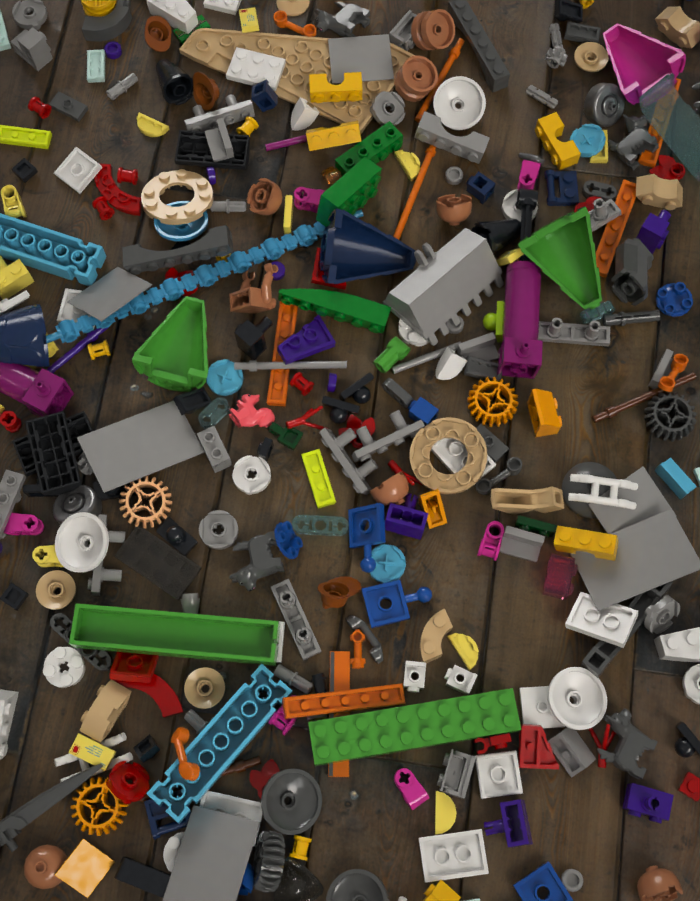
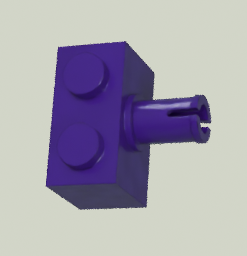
(654, 230)
(406, 519)
(647, 802)
(513, 823)

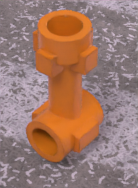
(357, 638)

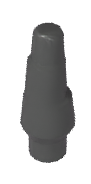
(535, 158)

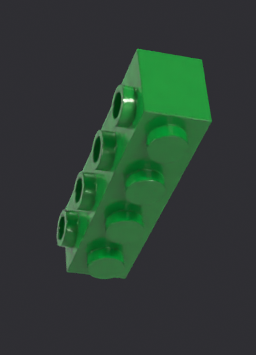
(374, 147)

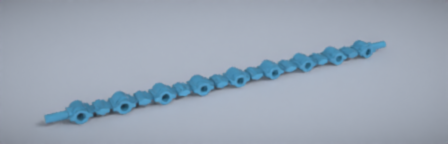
(204, 276)

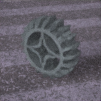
(684, 417)
(268, 861)

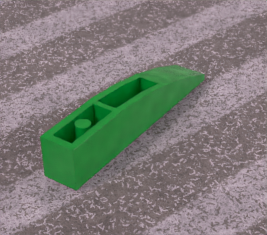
(340, 306)

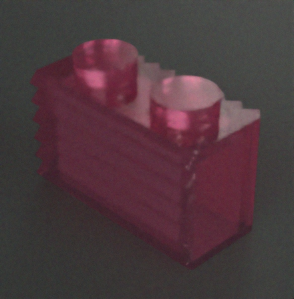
(559, 576)

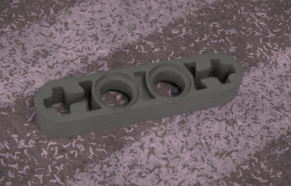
(67, 621)

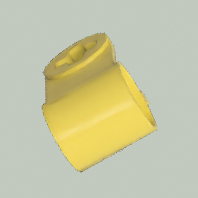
(12, 206)
(48, 561)

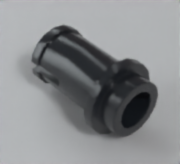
(319, 683)

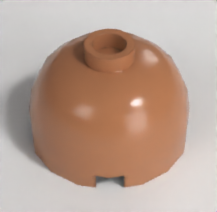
(264, 197)
(454, 209)
(391, 490)
(42, 865)
(658, 885)

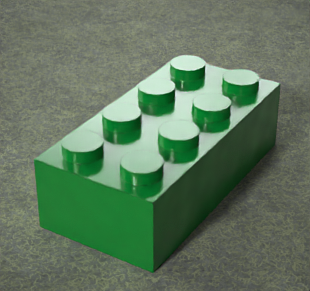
(350, 190)

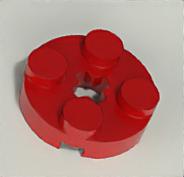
(121, 789)

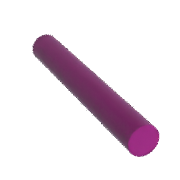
(287, 142)

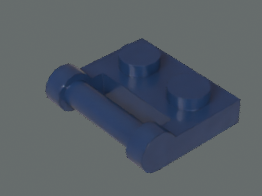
(567, 188)
(156, 813)

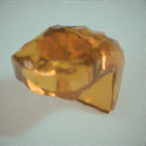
(331, 175)

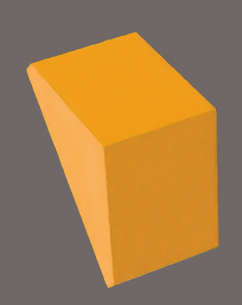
(432, 504)

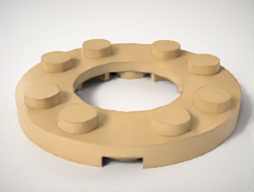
(177, 215)
(458, 430)

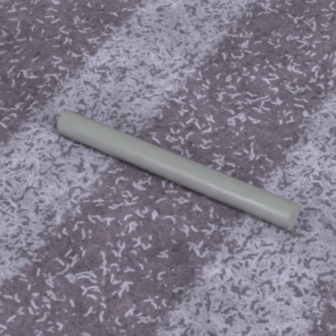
(422, 359)

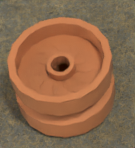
(433, 30)
(415, 78)

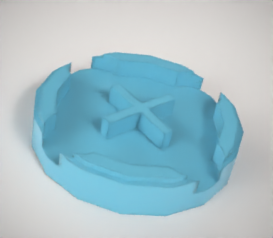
(589, 139)
(223, 378)
(389, 563)

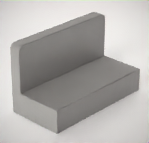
(219, 142)
(479, 347)
(662, 369)
(521, 543)
(571, 751)

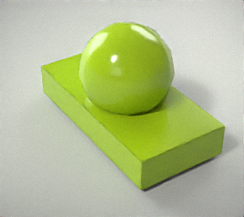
(496, 321)

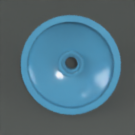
(184, 231)

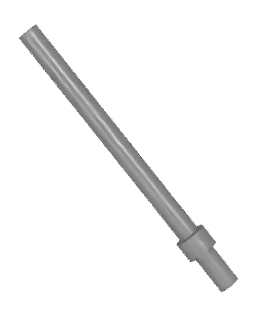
(253, 365)

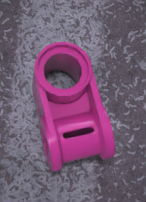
(528, 174)
(309, 200)
(20, 525)
(491, 544)
(279, 714)
(412, 791)

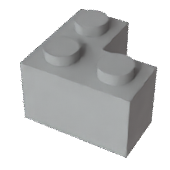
(32, 48)

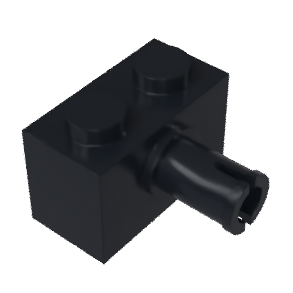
(251, 337)

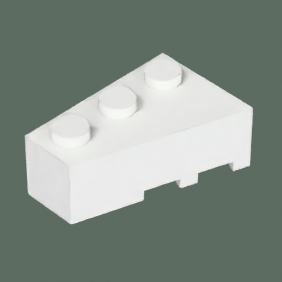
(176, 12)
(679, 646)
(7, 707)

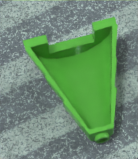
(568, 256)
(177, 349)

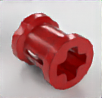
(39, 107)
(127, 176)
(103, 208)
(295, 381)
(10, 421)

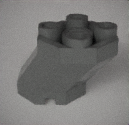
(631, 271)

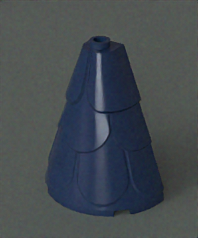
(360, 250)
(24, 337)

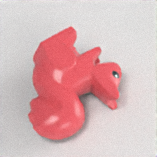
(248, 415)

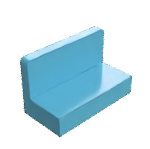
(675, 478)

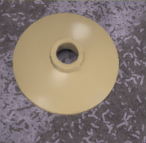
(293, 7)
(591, 51)
(49, 583)
(195, 683)

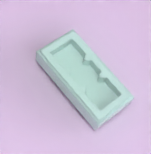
(95, 66)

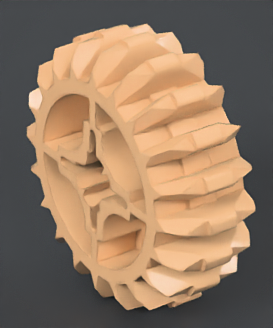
(138, 507)

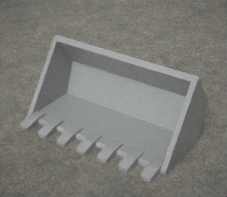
(445, 284)

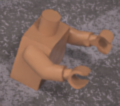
(254, 299)

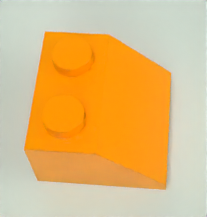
(543, 413)

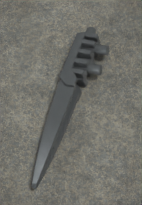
(14, 822)

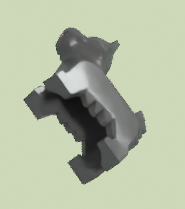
(344, 20)
(635, 142)
(261, 559)
(629, 746)

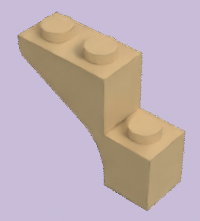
(521, 501)

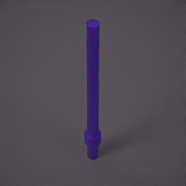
(90, 337)

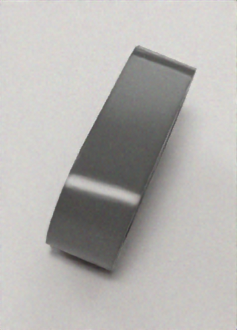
(599, 190)
(397, 392)

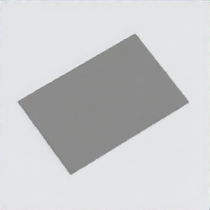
(139, 446)
(646, 558)
(211, 857)

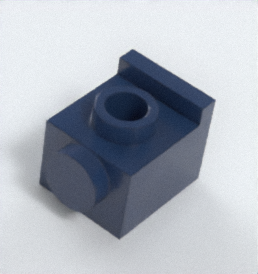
(264, 96)
(480, 187)

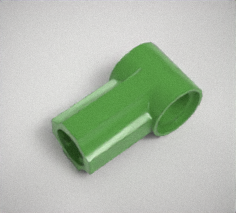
(394, 351)

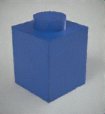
(422, 410)

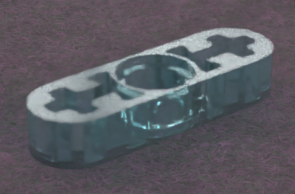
(326, 519)

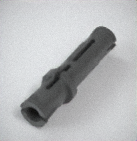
(628, 318)

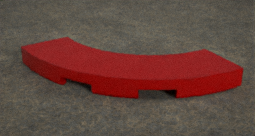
(115, 197)
(160, 692)

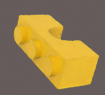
(323, 91)
(330, 137)
(562, 153)
(597, 543)

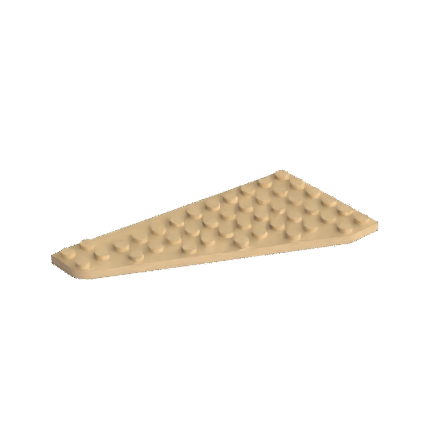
(303, 57)

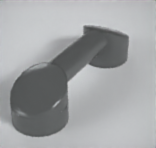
(513, 468)
(356, 623)

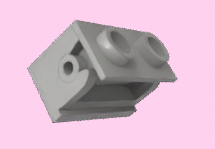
(401, 33)
(214, 449)
(456, 774)

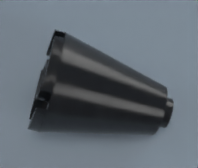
(174, 82)
(498, 232)

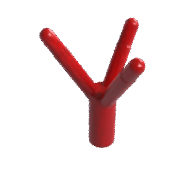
(301, 420)
(396, 469)
(605, 744)

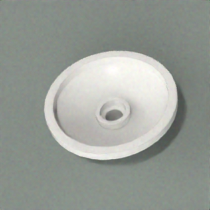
(467, 94)
(73, 541)
(588, 697)

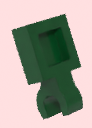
(287, 437)

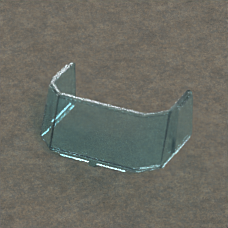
(674, 122)

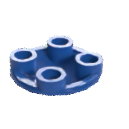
(674, 299)
(287, 540)

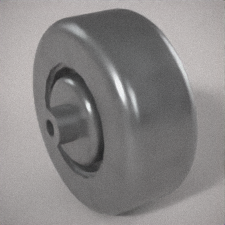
(604, 104)
(80, 500)

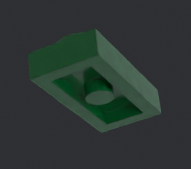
(536, 526)

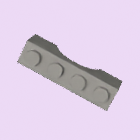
(432, 132)

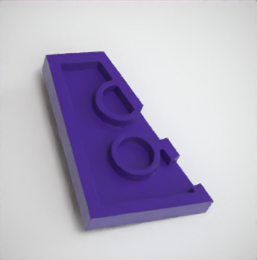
(307, 342)

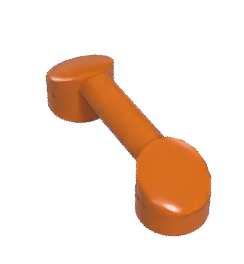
(281, 21)
(677, 365)
(187, 770)

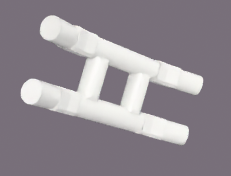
(595, 498)
(110, 742)

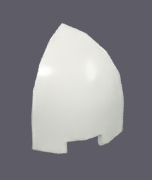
(303, 115)
(449, 365)

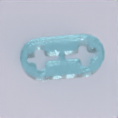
(597, 313)
(210, 409)

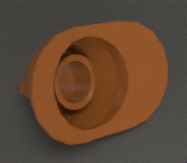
(158, 33)
(205, 90)
(337, 591)

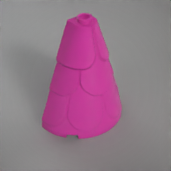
(640, 60)

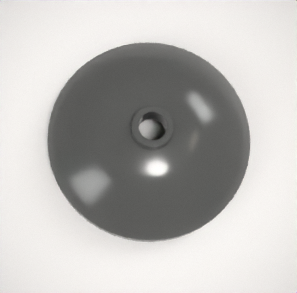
(589, 468)
(303, 804)
(357, 886)

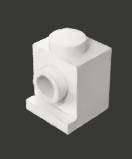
(409, 683)
(464, 686)

